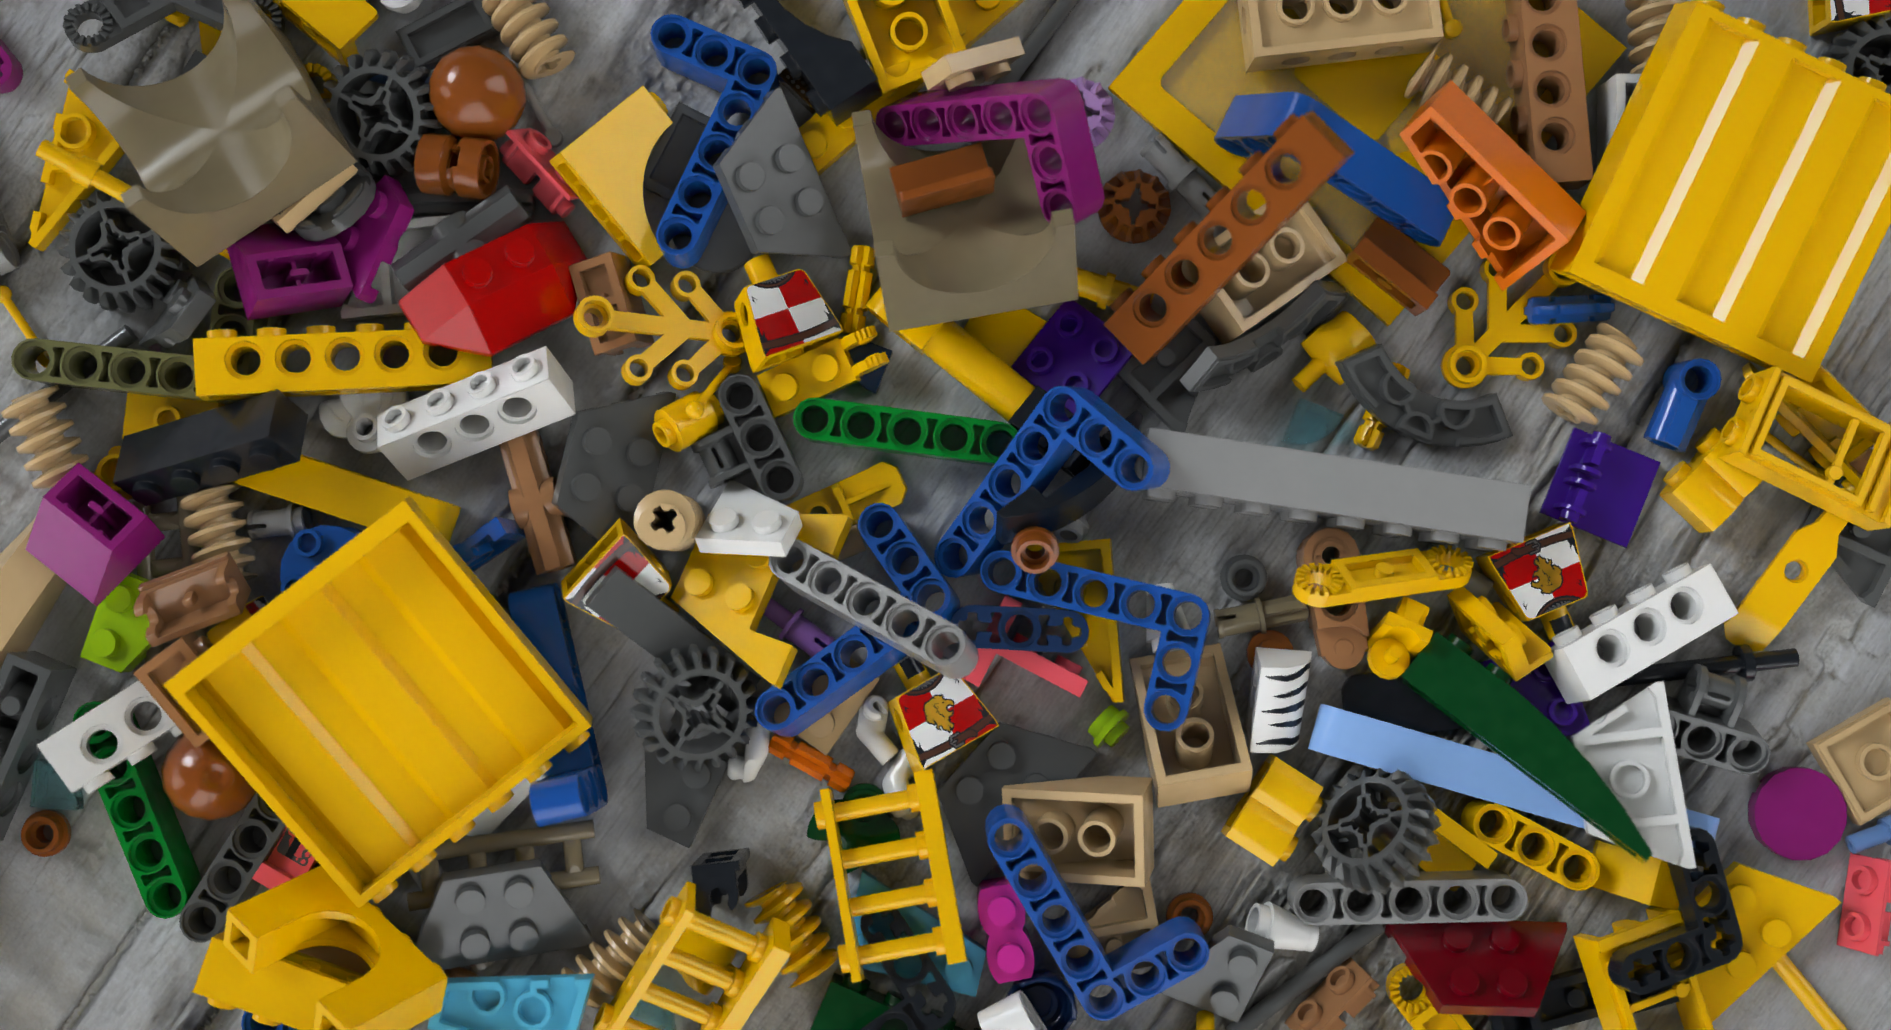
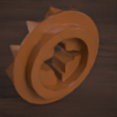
(1148, 222)

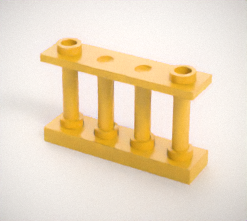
(935, 891)
(742, 986)

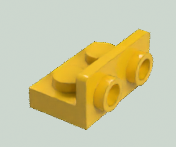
(1499, 633)

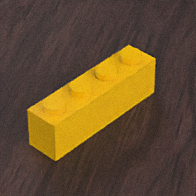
(276, 994)

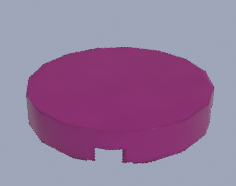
(1797, 813)

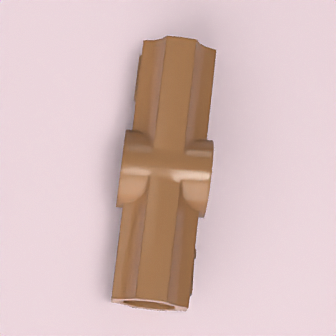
(532, 503)

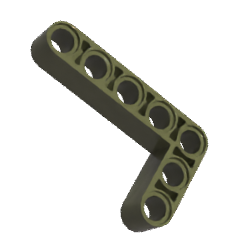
(115, 363)

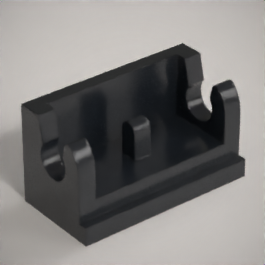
(719, 875)

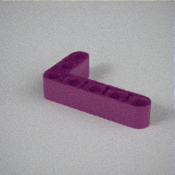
(1041, 111)

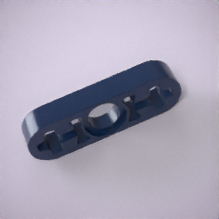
(1055, 618)

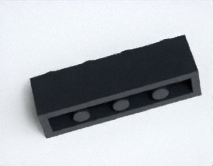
(211, 448)

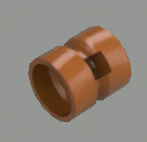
(453, 165)

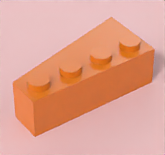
(1491, 184)

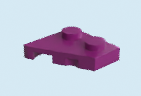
(375, 236)

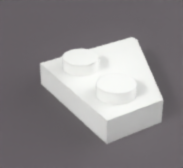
(748, 524)

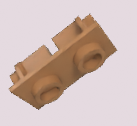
(1343, 989)

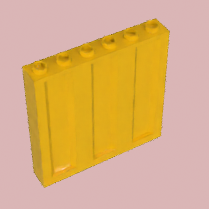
(1739, 191)
(382, 704)

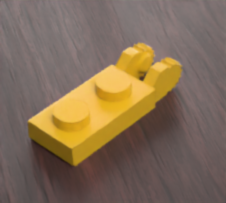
(819, 372)

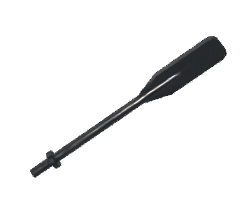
(1401, 706)

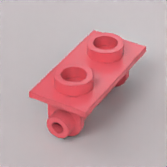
(528, 155)
(1864, 915)

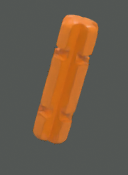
(812, 762)

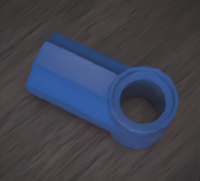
(1680, 408)

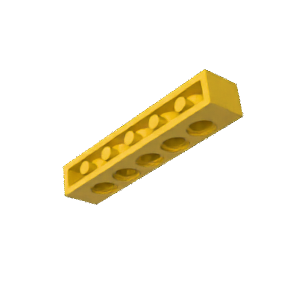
(218, 357)

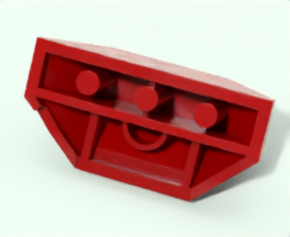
(498, 291)

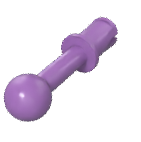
(798, 628)

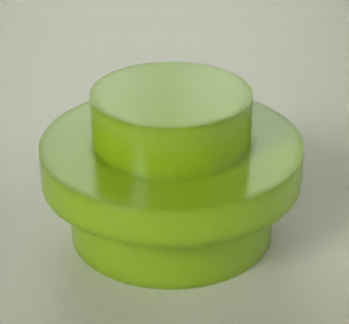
(1109, 727)

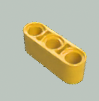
(1550, 851)

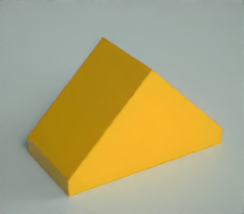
(1629, 878)

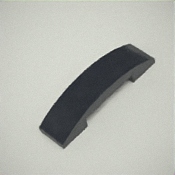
(1063, 505)
(1566, 1003)

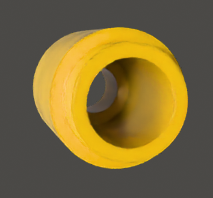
(677, 430)

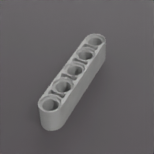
(887, 621)
(1426, 907)

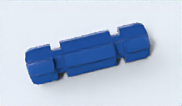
(1569, 309)

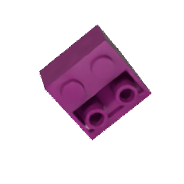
(287, 274)
(90, 534)

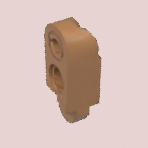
(1342, 636)

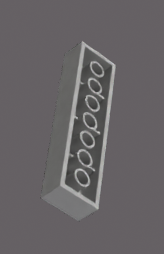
(1340, 490)

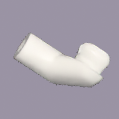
(872, 726)
(756, 751)
(897, 780)

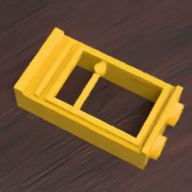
(1749, 427)
(1612, 1001)

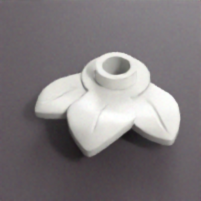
(352, 415)

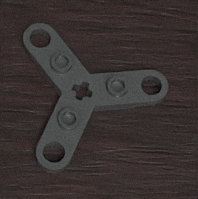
(128, 17)

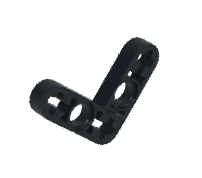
(1693, 936)
(910, 1007)

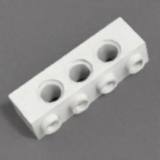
(475, 413)
(1699, 607)
(70, 750)

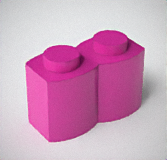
(1007, 939)

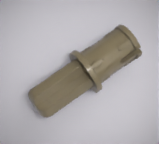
(1259, 616)

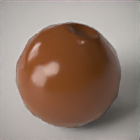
(477, 93)
(203, 781)

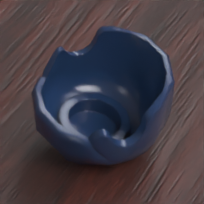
(1050, 998)

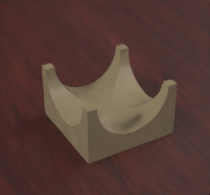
(223, 139)
(967, 255)

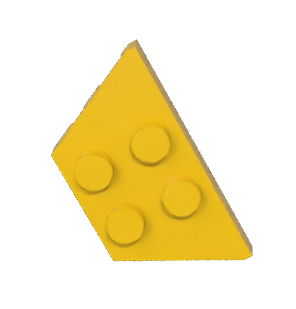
(1772, 920)

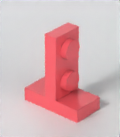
(1060, 672)

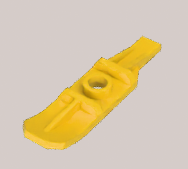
(852, 495)
(1775, 596)

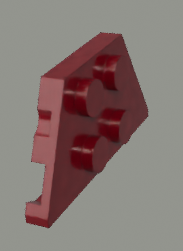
(1481, 964)

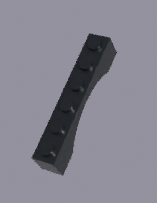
(829, 65)

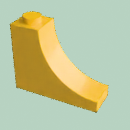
(608, 171)

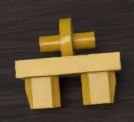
(1398, 639)

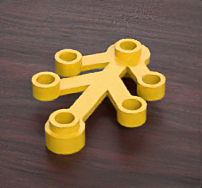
(671, 325)
(1502, 327)

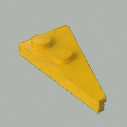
(80, 134)
(1103, 641)

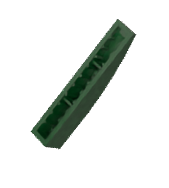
(1519, 733)

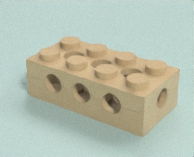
(1328, 37)

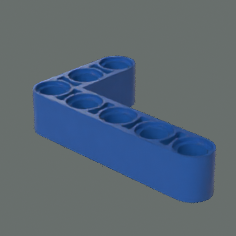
(736, 97)
(1369, 177)
(1038, 471)
(1117, 609)
(835, 658)
(576, 779)
(1073, 929)

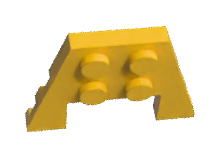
(733, 592)

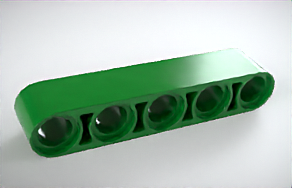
(888, 418)
(138, 833)

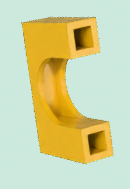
(315, 912)

